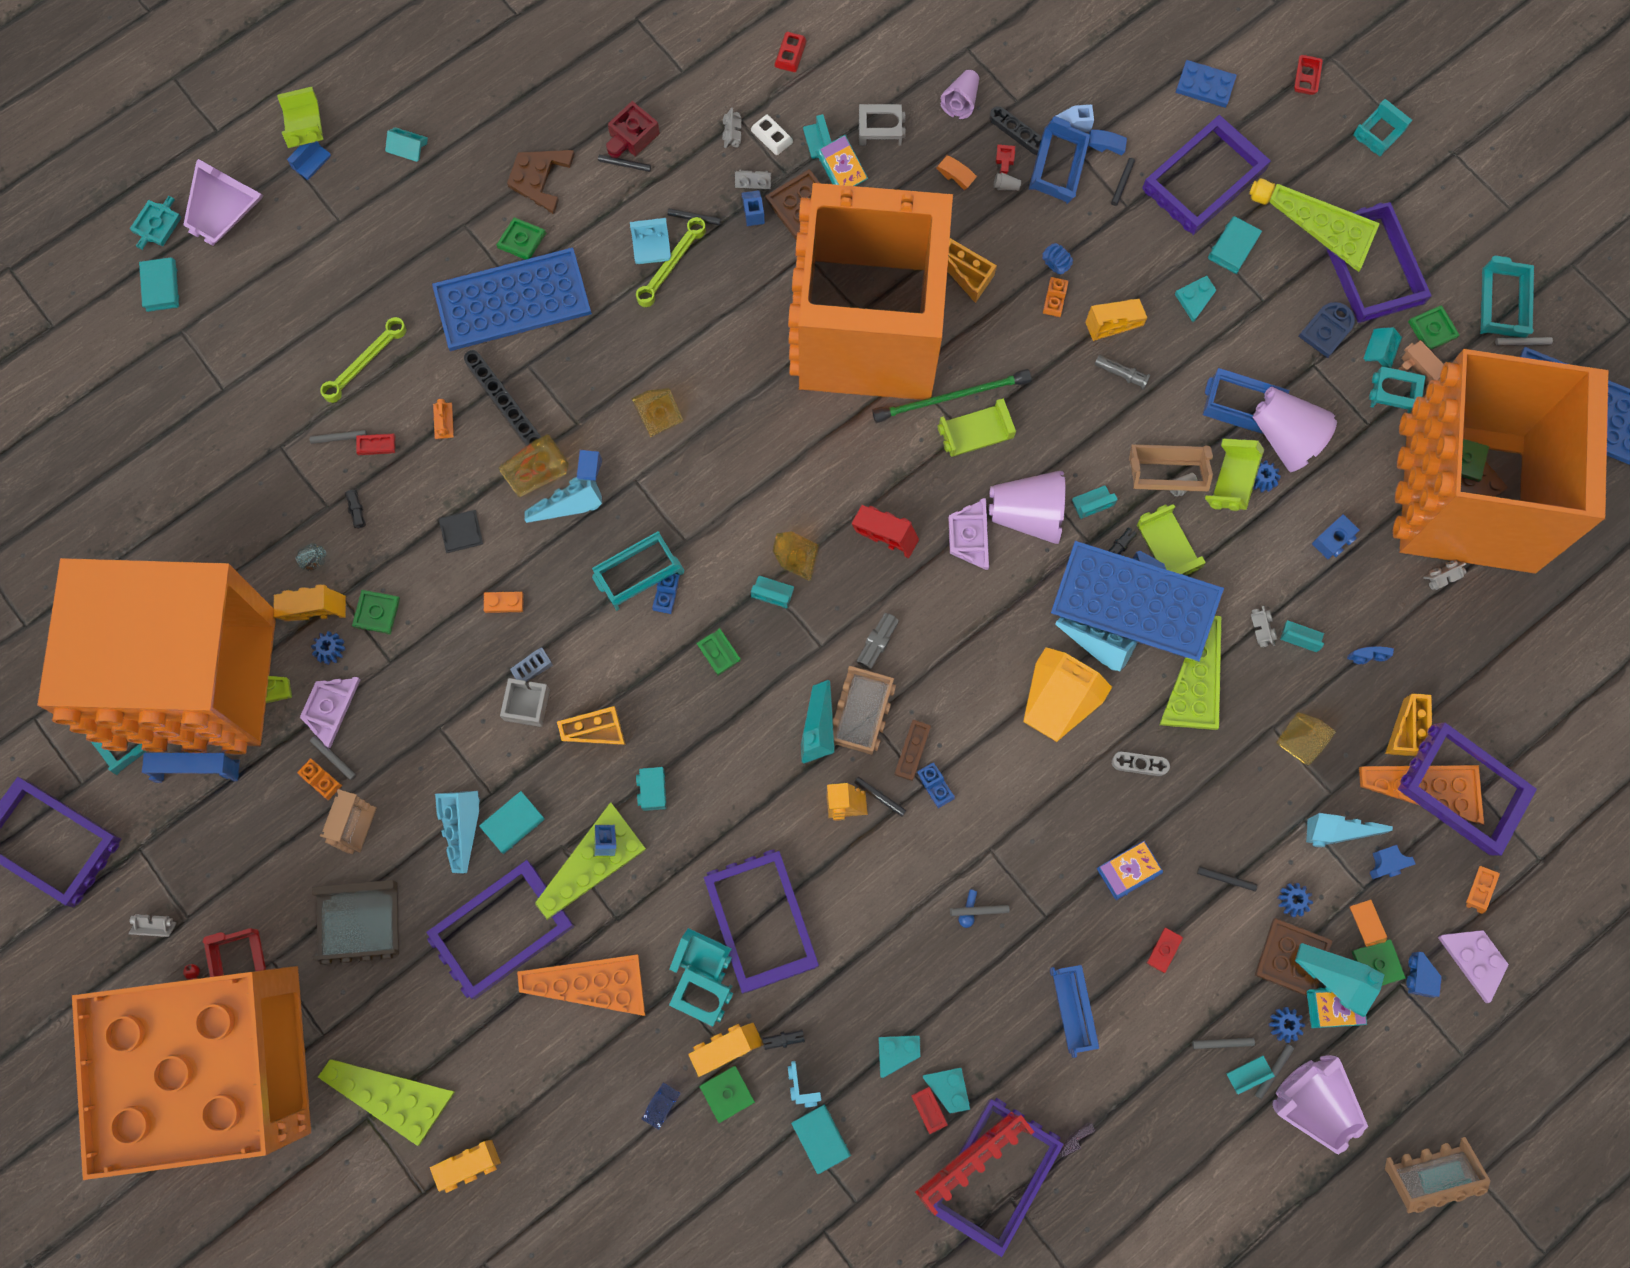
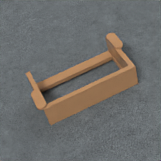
(1171, 456)

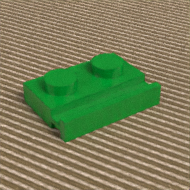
(718, 652)

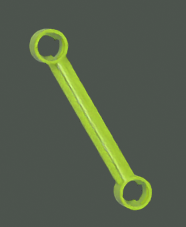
(668, 265)
(363, 360)

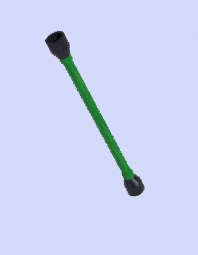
(1019, 378)

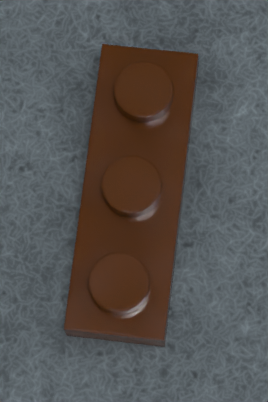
(912, 750)

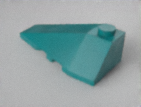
(818, 728)
(1349, 980)

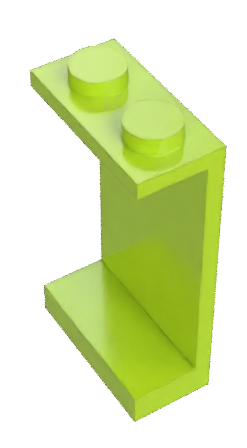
(301, 117)
(977, 429)
(1236, 474)
(1168, 541)

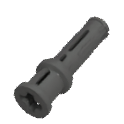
(1129, 374)

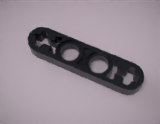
(1016, 132)

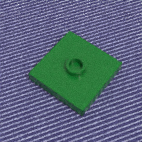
(521, 238)
(1434, 327)
(1473, 460)
(376, 612)
(1383, 959)
(727, 1094)

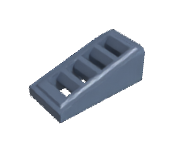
(527, 661)

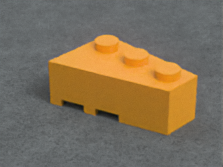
(969, 269)
(1115, 318)
(309, 603)
(1411, 725)
(594, 727)
(845, 801)
(725, 1048)
(465, 1166)

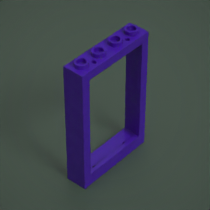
(1175, 207)
(1406, 259)
(1512, 814)
(95, 863)
(538, 886)
(779, 973)
(984, 1238)

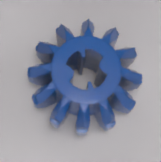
(1057, 258)
(1266, 477)
(334, 648)
(1303, 902)
(1278, 1024)

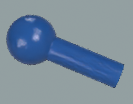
(968, 920)

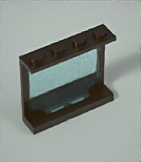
(357, 921)

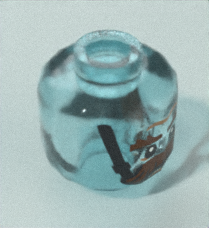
(311, 557)

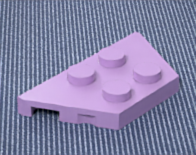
(969, 534)
(328, 706)
(1478, 960)

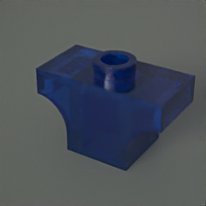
(660, 1106)

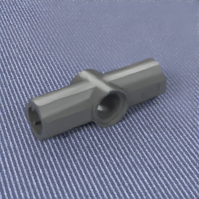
(877, 641)

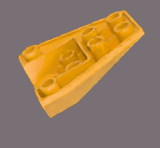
(1062, 694)

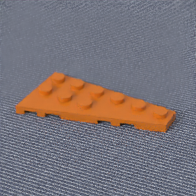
(1451, 785)
(598, 983)

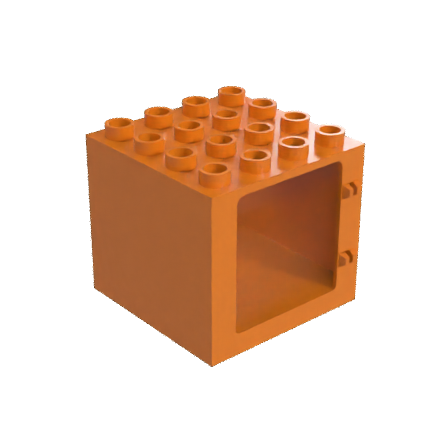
(860, 347)
(1517, 406)
(158, 655)
(190, 1072)

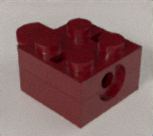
(631, 131)

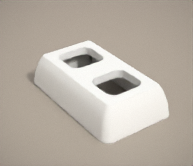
(765, 136)

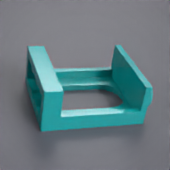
(1392, 116)
(1378, 395)
(722, 992)

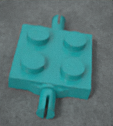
(155, 223)

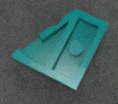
(1196, 296)
(897, 1052)
(949, 1089)

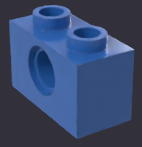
(1343, 529)

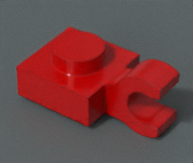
(1005, 157)

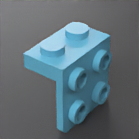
(650, 241)
(809, 1099)

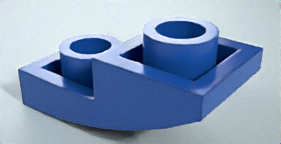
(1104, 140)
(666, 594)
(1364, 655)
(935, 785)

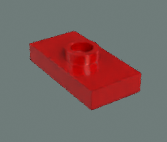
(375, 444)
(1164, 950)
(929, 1110)

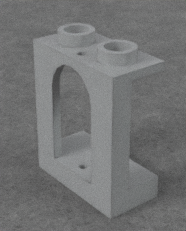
(880, 133)

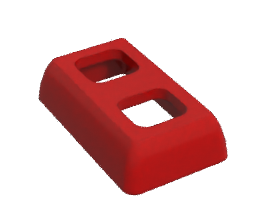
(790, 65)
(1316, 65)

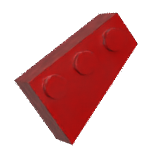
(886, 528)

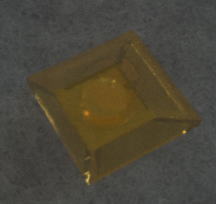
(657, 410)
(795, 553)
(1305, 737)

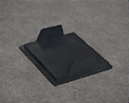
(460, 531)

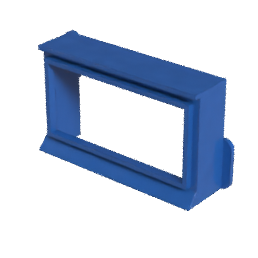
(1062, 129)
(1228, 414)
(202, 763)
(1071, 1009)

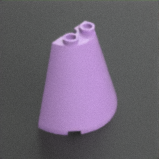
(216, 203)
(1294, 427)
(1031, 505)
(1321, 1103)

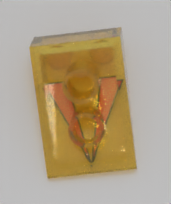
(534, 466)

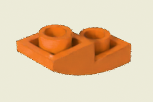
(957, 171)
(1055, 297)
(319, 779)

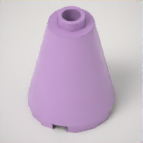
(961, 95)

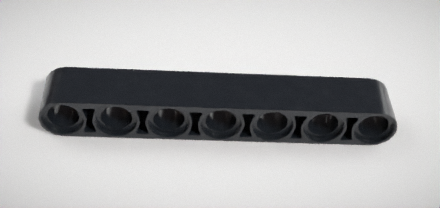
(499, 396)

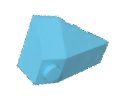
(574, 499)
(1104, 646)
(459, 817)
(1330, 829)

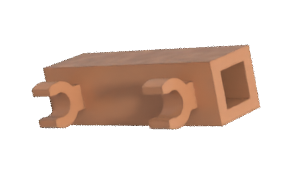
(1421, 361)

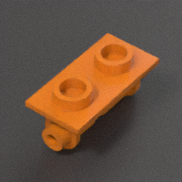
(443, 419)

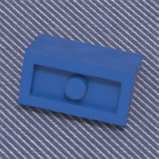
(308, 159)

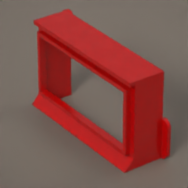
(213, 955)

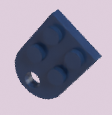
(1328, 329)

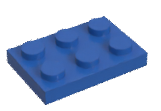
(1206, 83)

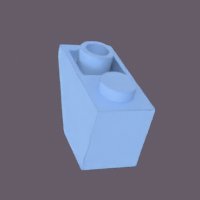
(1079, 116)

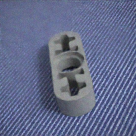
(1155, 760)

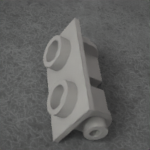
(730, 135)
(755, 180)
(1452, 570)
(1263, 619)
(158, 926)

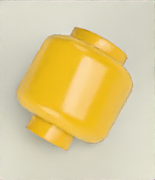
(1262, 191)

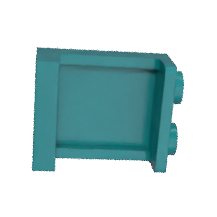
(702, 953)

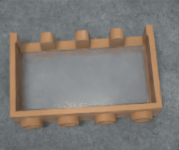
(862, 710)
(348, 822)
(1438, 1177)

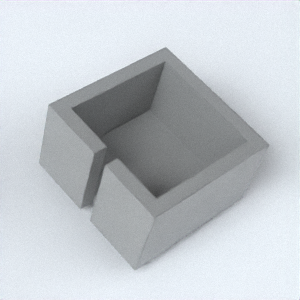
(523, 704)

